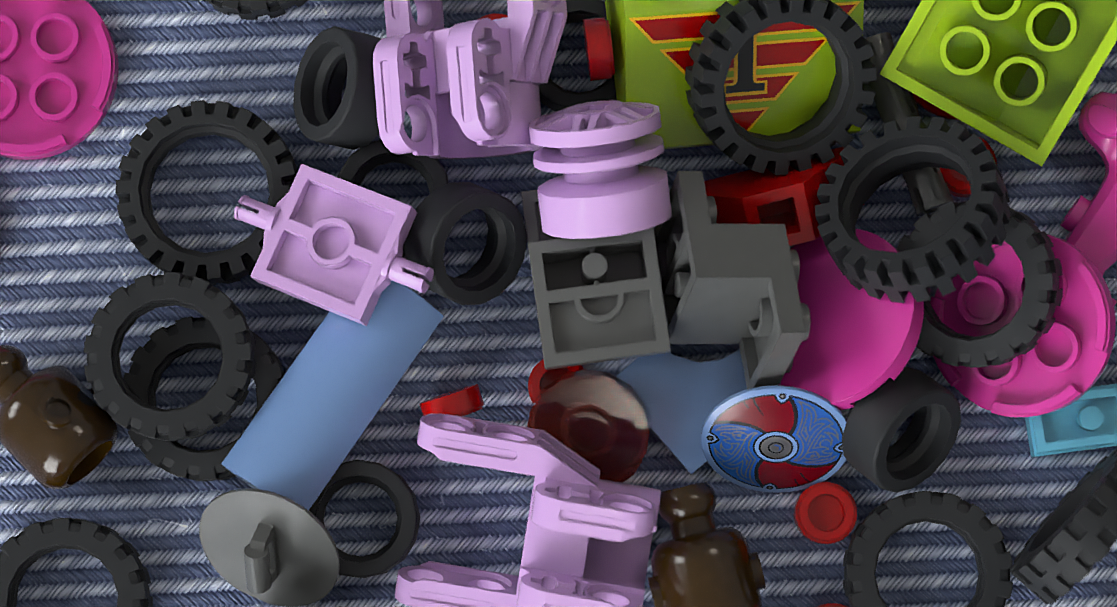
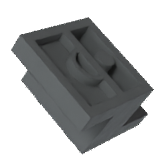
(730, 283)
(595, 294)

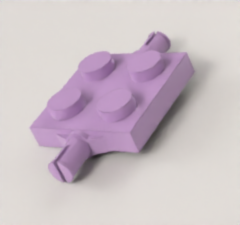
(333, 244)

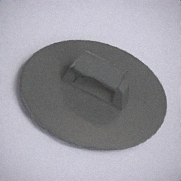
(269, 547)

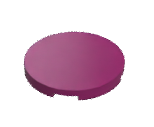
(53, 75)
(852, 336)
(1065, 358)

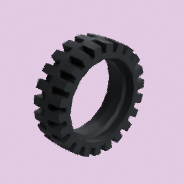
(814, 136)
(150, 150)
(942, 258)

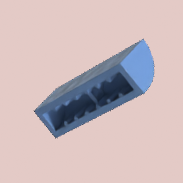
(331, 396)

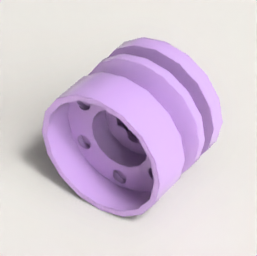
(602, 183)

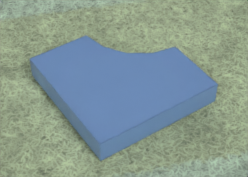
(681, 396)

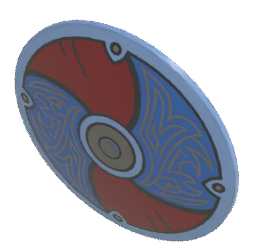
(774, 439)

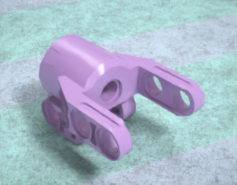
(464, 84)
(582, 536)

